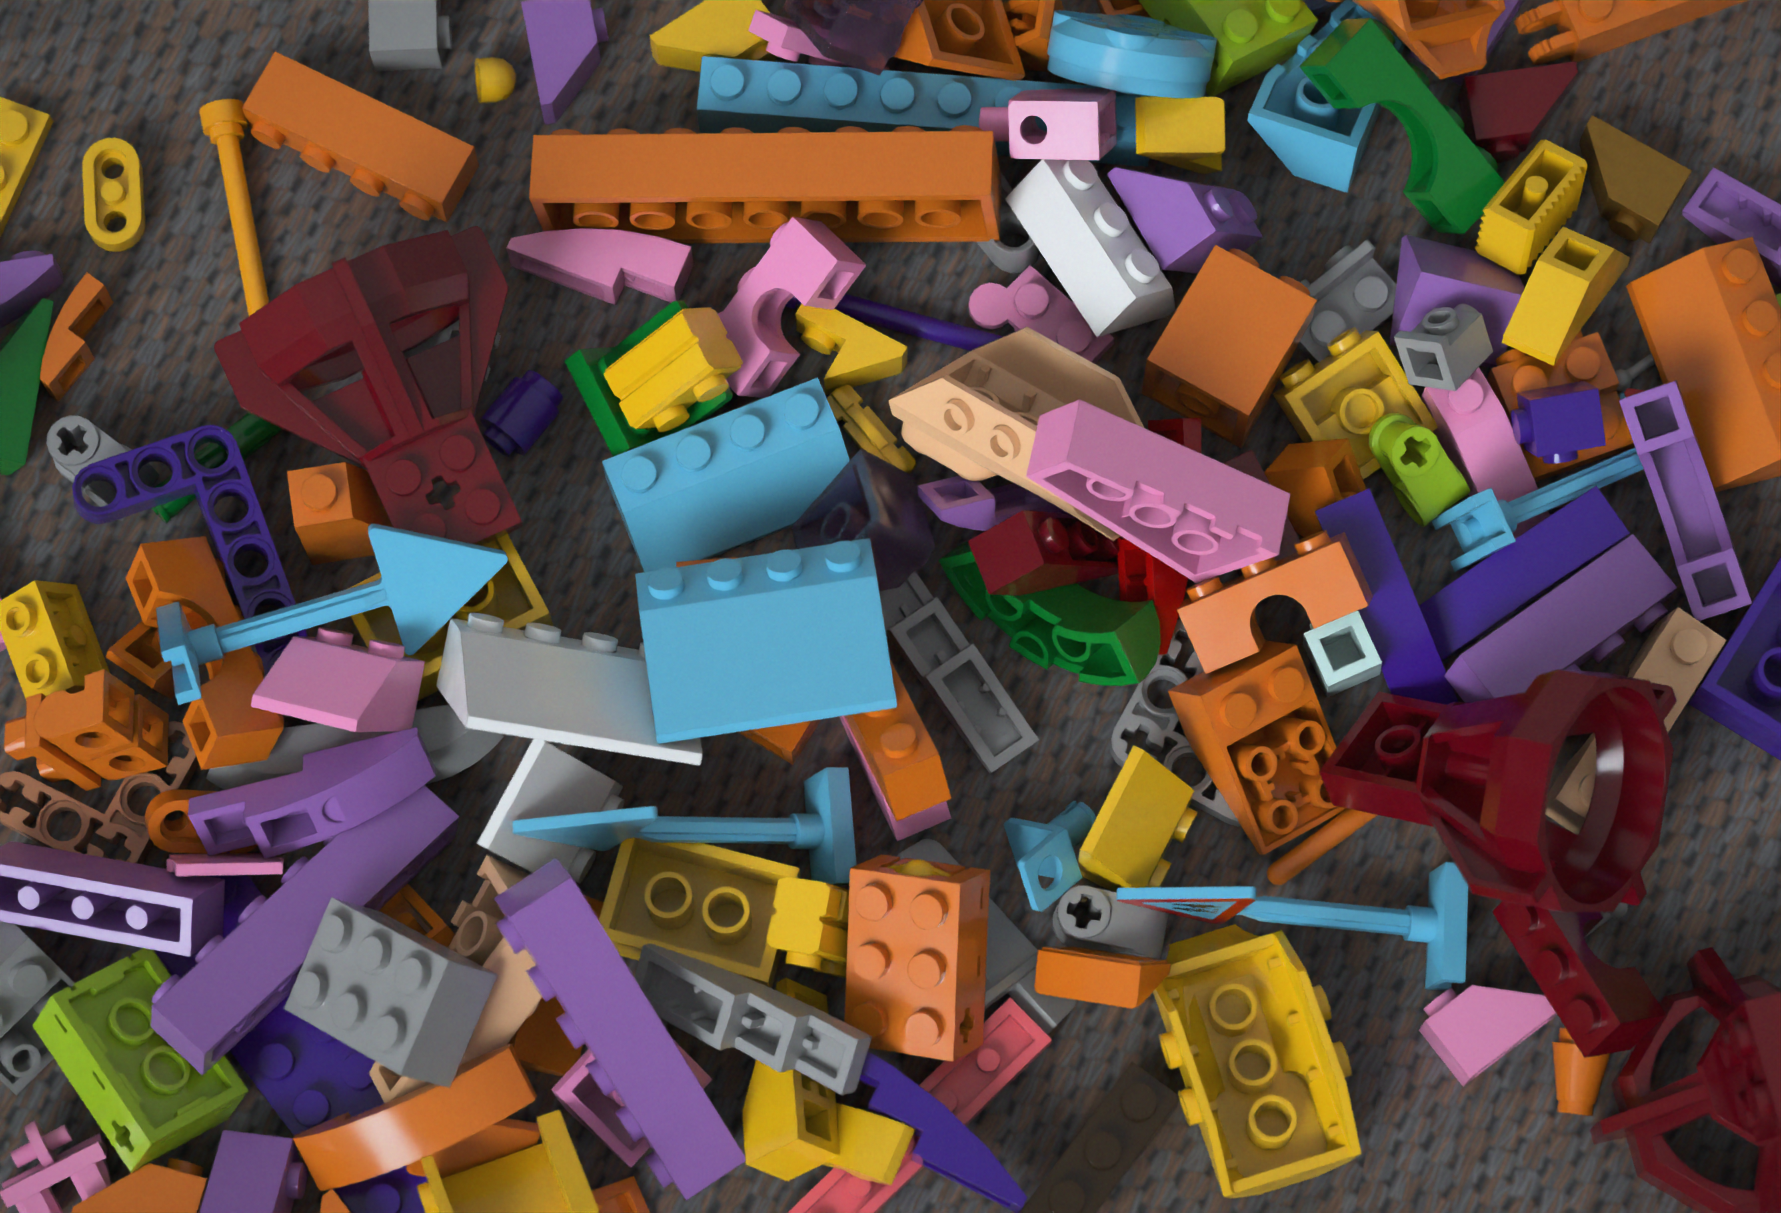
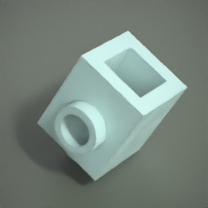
(1342, 653)

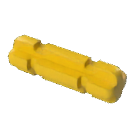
(868, 429)

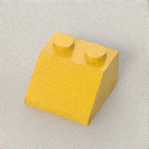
(1137, 825)

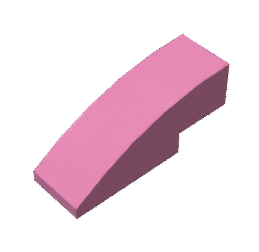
(605, 261)

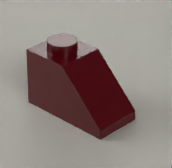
(1512, 106)

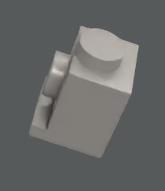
(1444, 347)

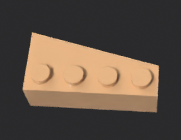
(513, 992)

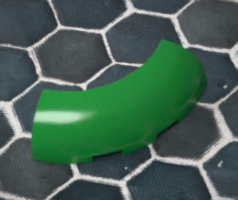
(1065, 625)

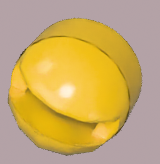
(493, 79)

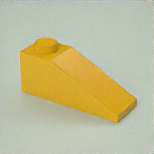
(788, 1115)

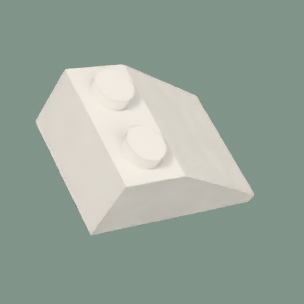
(548, 786)

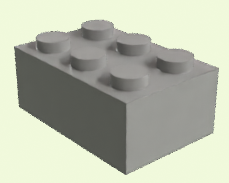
(390, 992)

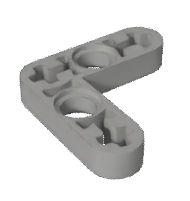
(1161, 726)

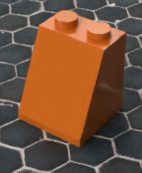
(1228, 344)

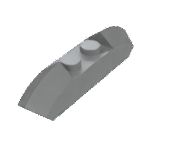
(443, 733)

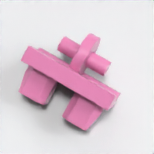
(82, 1162)

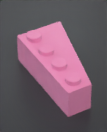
(1157, 492)

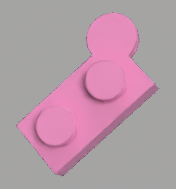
(788, 39)
(1040, 306)

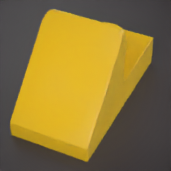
(1182, 131)
(862, 351)

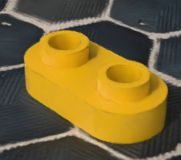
(113, 197)

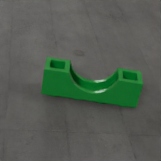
(1448, 173)

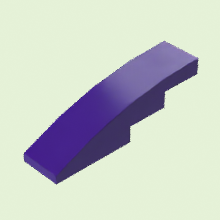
(1522, 572)
(1393, 616)
(944, 1140)

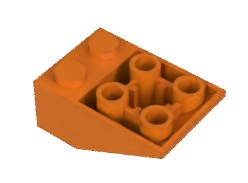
(1261, 742)

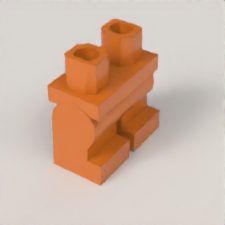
(90, 733)

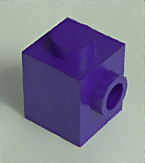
(1559, 421)

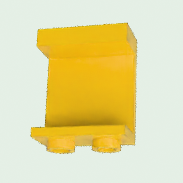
(528, 1181)

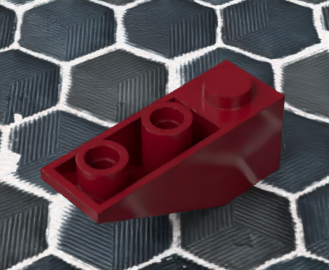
(1042, 553)

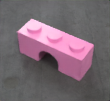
(802, 263)

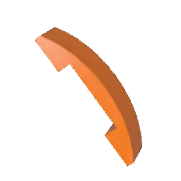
(416, 1123)

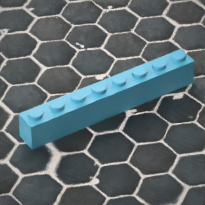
(825, 98)

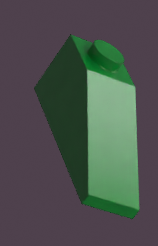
(19, 383)

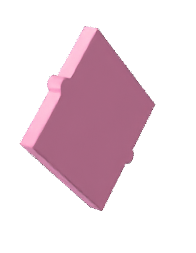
(224, 864)

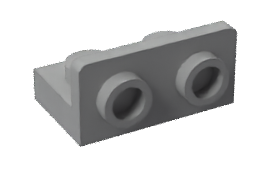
(1347, 296)

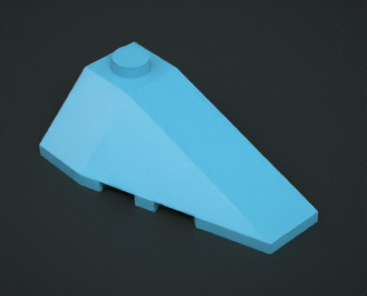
(1303, 126)

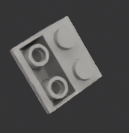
(25, 987)

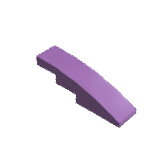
(1733, 212)

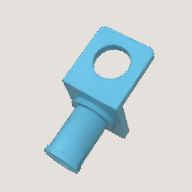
(1049, 851)

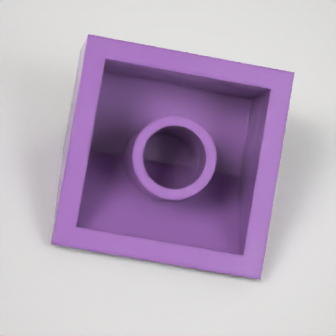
(1185, 217)

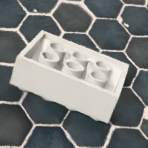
(553, 688)

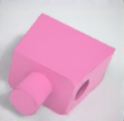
(1077, 121)

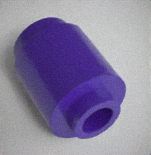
(521, 414)

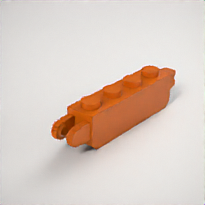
(1603, 25)

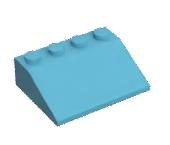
(764, 640)

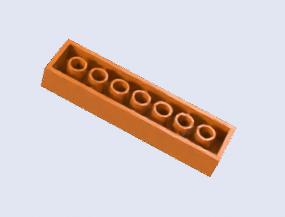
(751, 183)

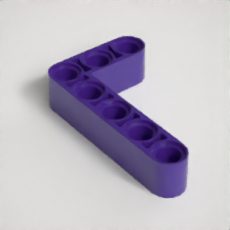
(209, 487)

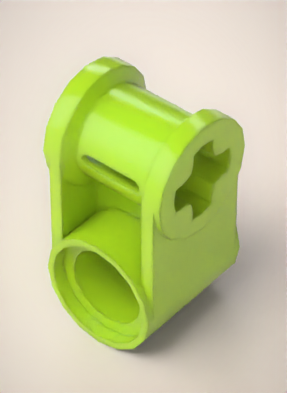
(1416, 467)

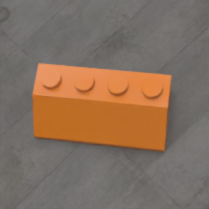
(1720, 337)

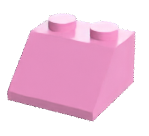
(343, 683)

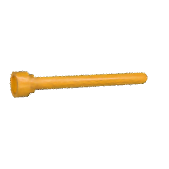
(225, 124)

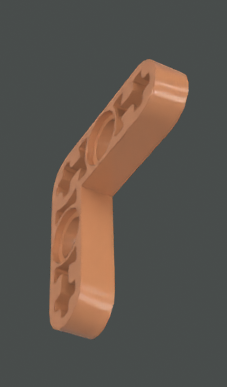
(117, 820)

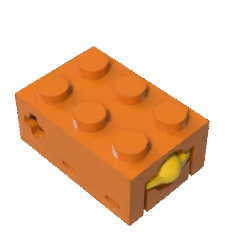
(917, 955)

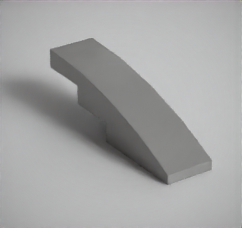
(954, 674)
(752, 1017)

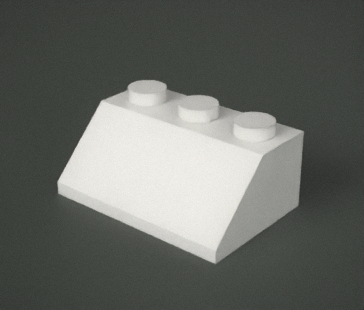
(1091, 246)

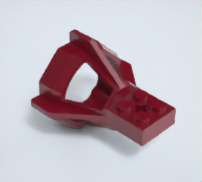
(406, 416)
(1486, 778)
(1734, 1084)

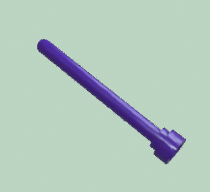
(910, 322)

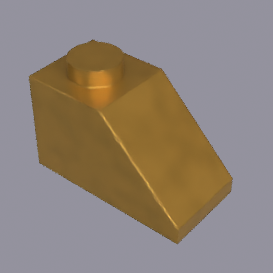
(1630, 180)

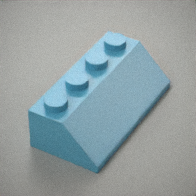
(727, 477)

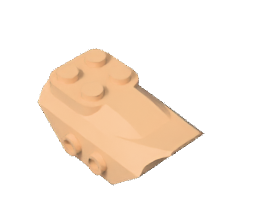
(987, 407)

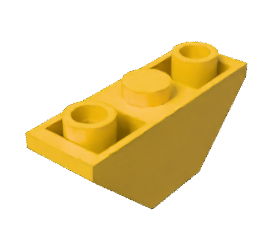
(1562, 294)

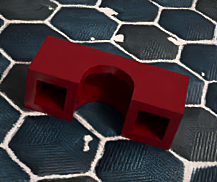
(1597, 1003)

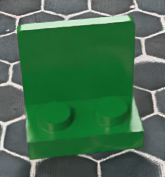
(588, 369)

